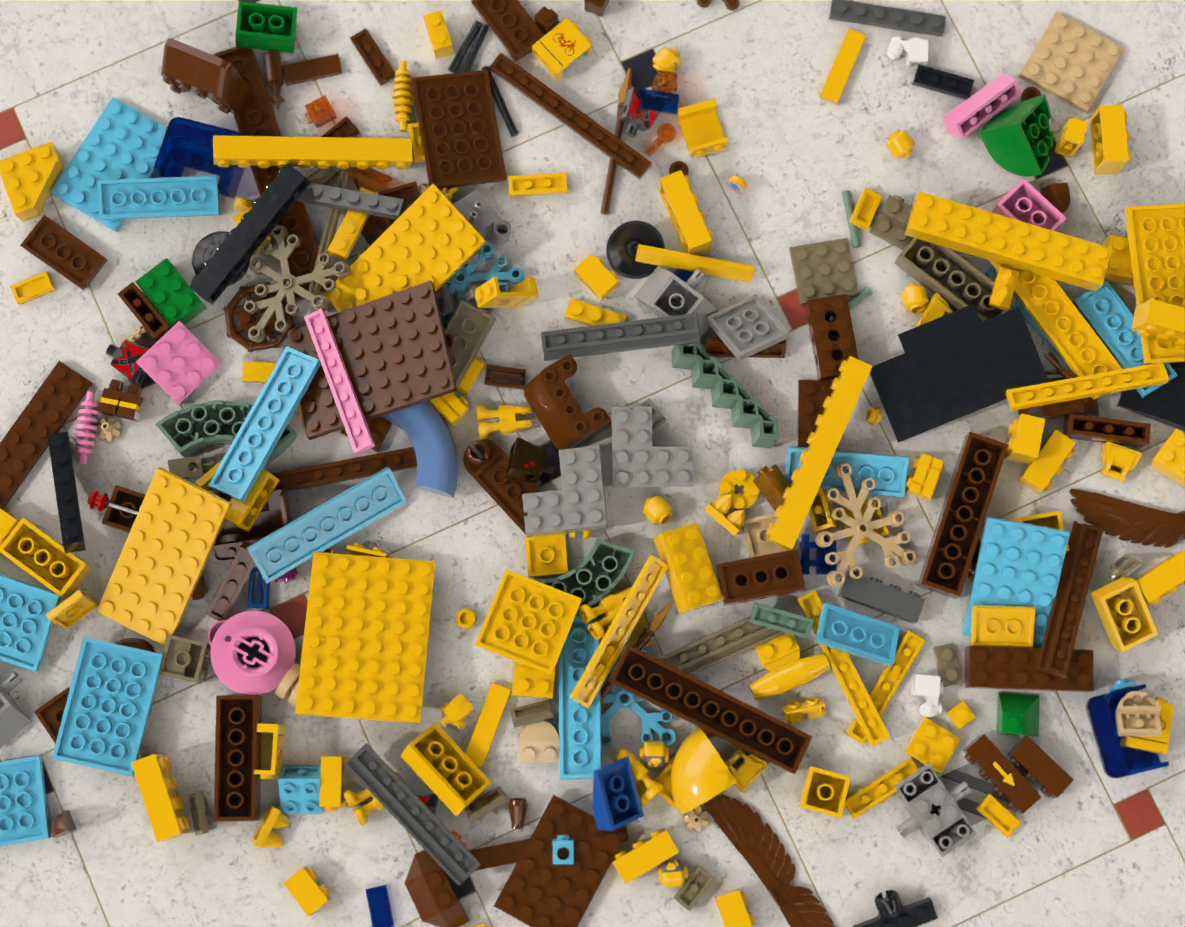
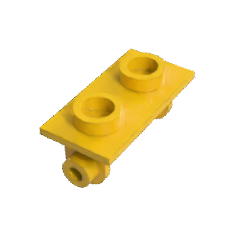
(812, 706)

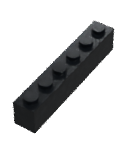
(66, 492)

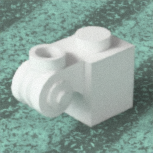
(913, 49)
(929, 688)

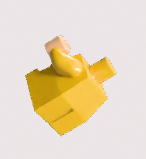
(456, 712)

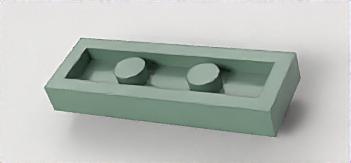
(781, 620)

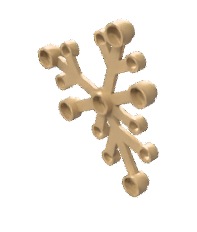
(854, 505)

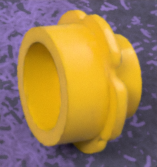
(873, 415)

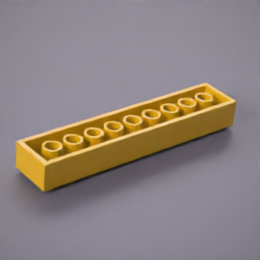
(1008, 241)

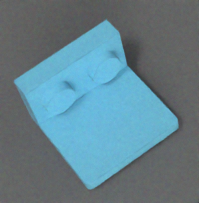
(300, 789)

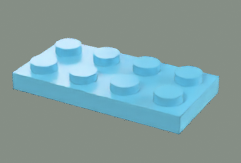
(857, 634)

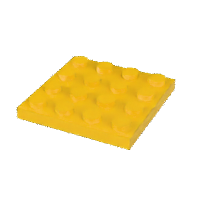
(528, 622)

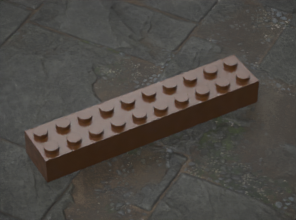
(709, 709)

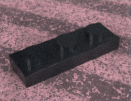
(943, 82)

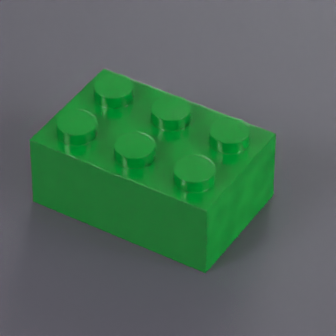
(266, 27)
(170, 294)

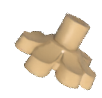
(136, 336)
(109, 429)
(692, 814)

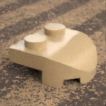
(1138, 715)
(539, 742)

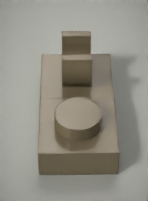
(198, 807)
(481, 807)

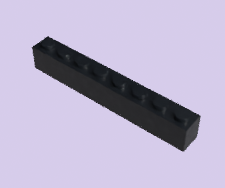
(249, 233)

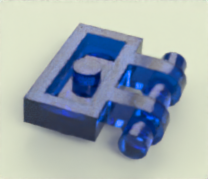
(819, 563)

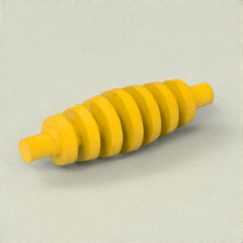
(402, 96)

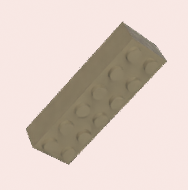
(949, 276)

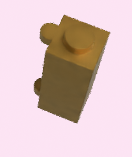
(772, 485)

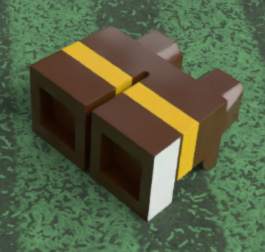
(119, 403)

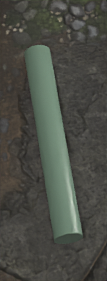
(849, 211)
(855, 301)

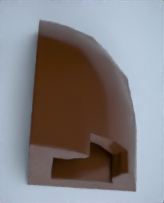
(1057, 195)
(63, 824)

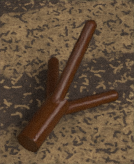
(1060, 370)

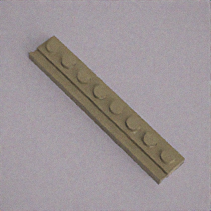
(718, 647)

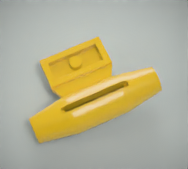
(785, 667)

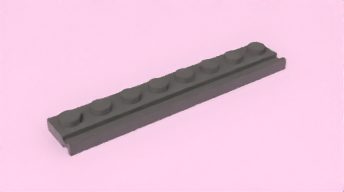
(621, 336)
(413, 814)

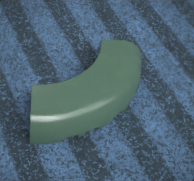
(213, 425)
(596, 574)

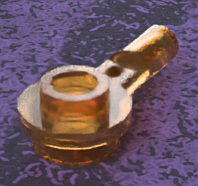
(665, 134)

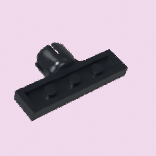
(894, 914)

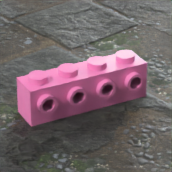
(982, 106)

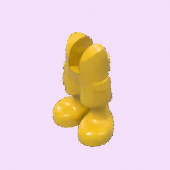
(508, 419)
(608, 605)
(646, 786)
(363, 812)

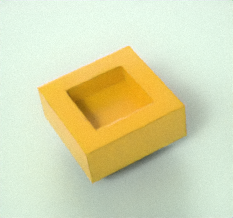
(960, 714)

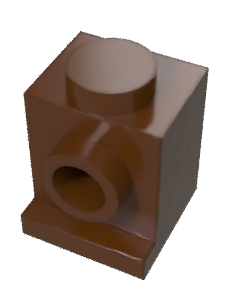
(546, 20)

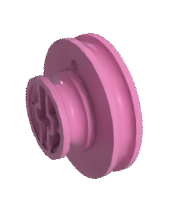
(241, 677)

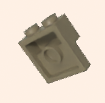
(893, 222)
(185, 659)

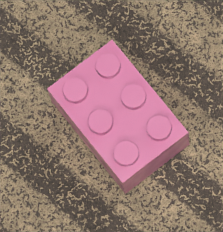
(1029, 206)

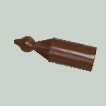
(274, 75)

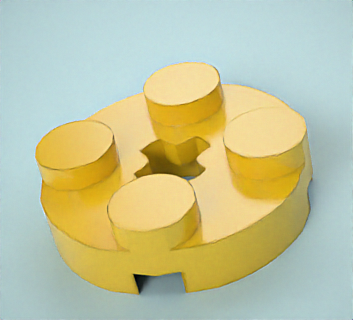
(750, 490)

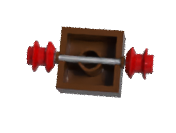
(121, 507)

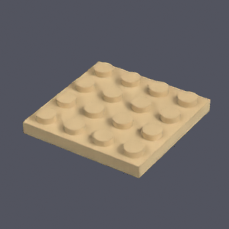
(1071, 62)

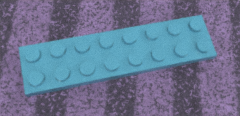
(265, 424)
(326, 525)
(578, 726)

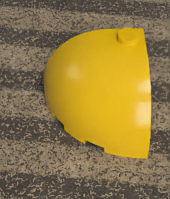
(697, 773)

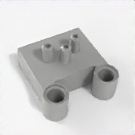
(483, 219)

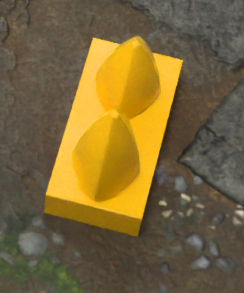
(1003, 288)
(719, 509)
(264, 834)

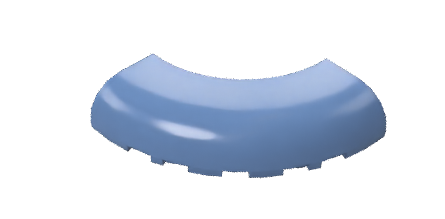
(432, 446)

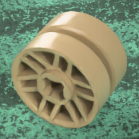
(289, 685)

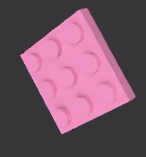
(178, 362)

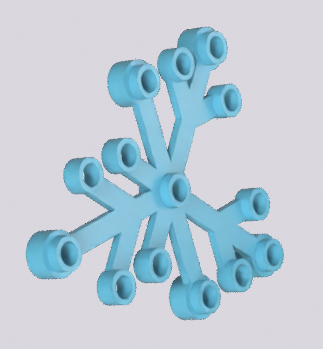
(480, 277)
(648, 719)

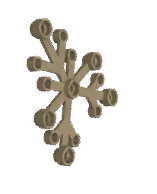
(274, 304)

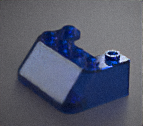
(191, 146)
(1116, 759)

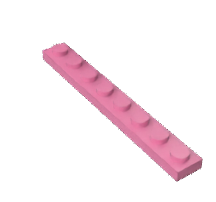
(339, 382)

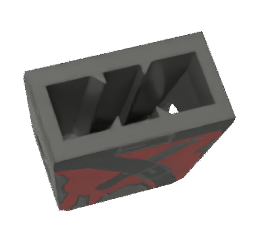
(633, 116)
(125, 360)

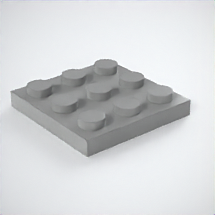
(747, 327)

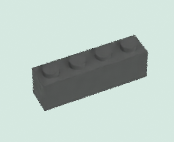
(882, 597)

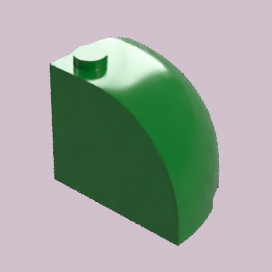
(1021, 137)

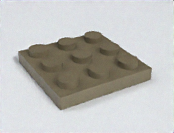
(823, 270)

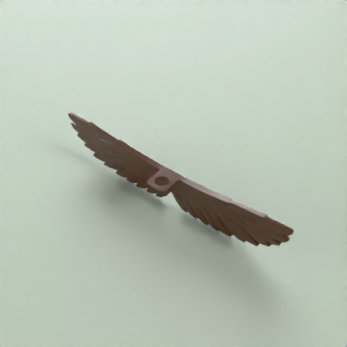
(1130, 519)
(768, 860)

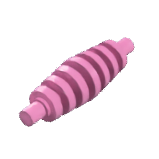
(85, 436)

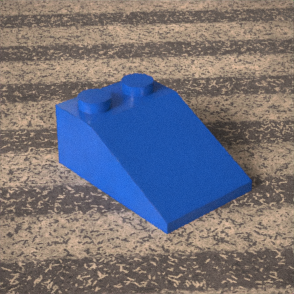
(615, 796)

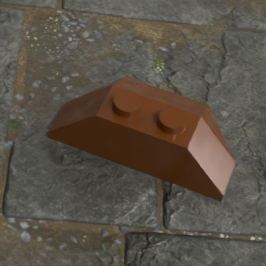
(1060, 410)
(434, 893)

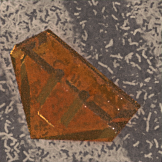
(369, 179)

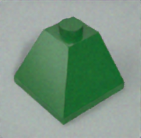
(1017, 714)

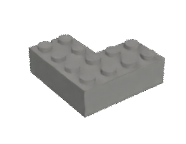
(637, 461)
(580, 502)

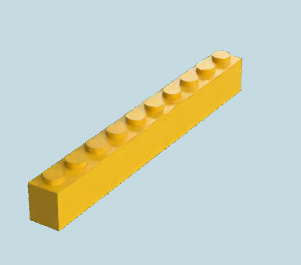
(312, 151)
(819, 453)

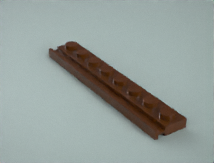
(1069, 600)

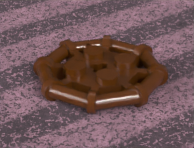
(248, 320)

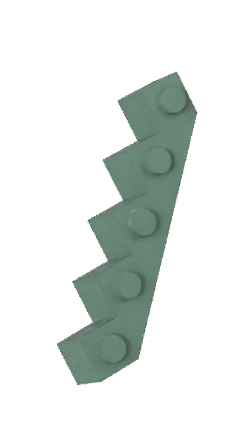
(727, 393)

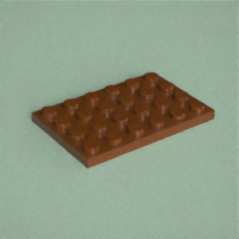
(458, 129)
(559, 893)

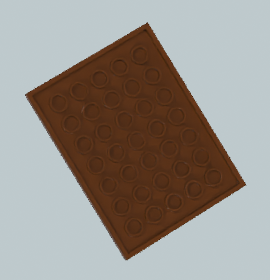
(391, 353)

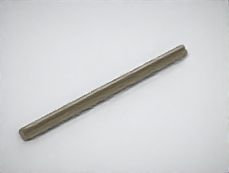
(330, 226)

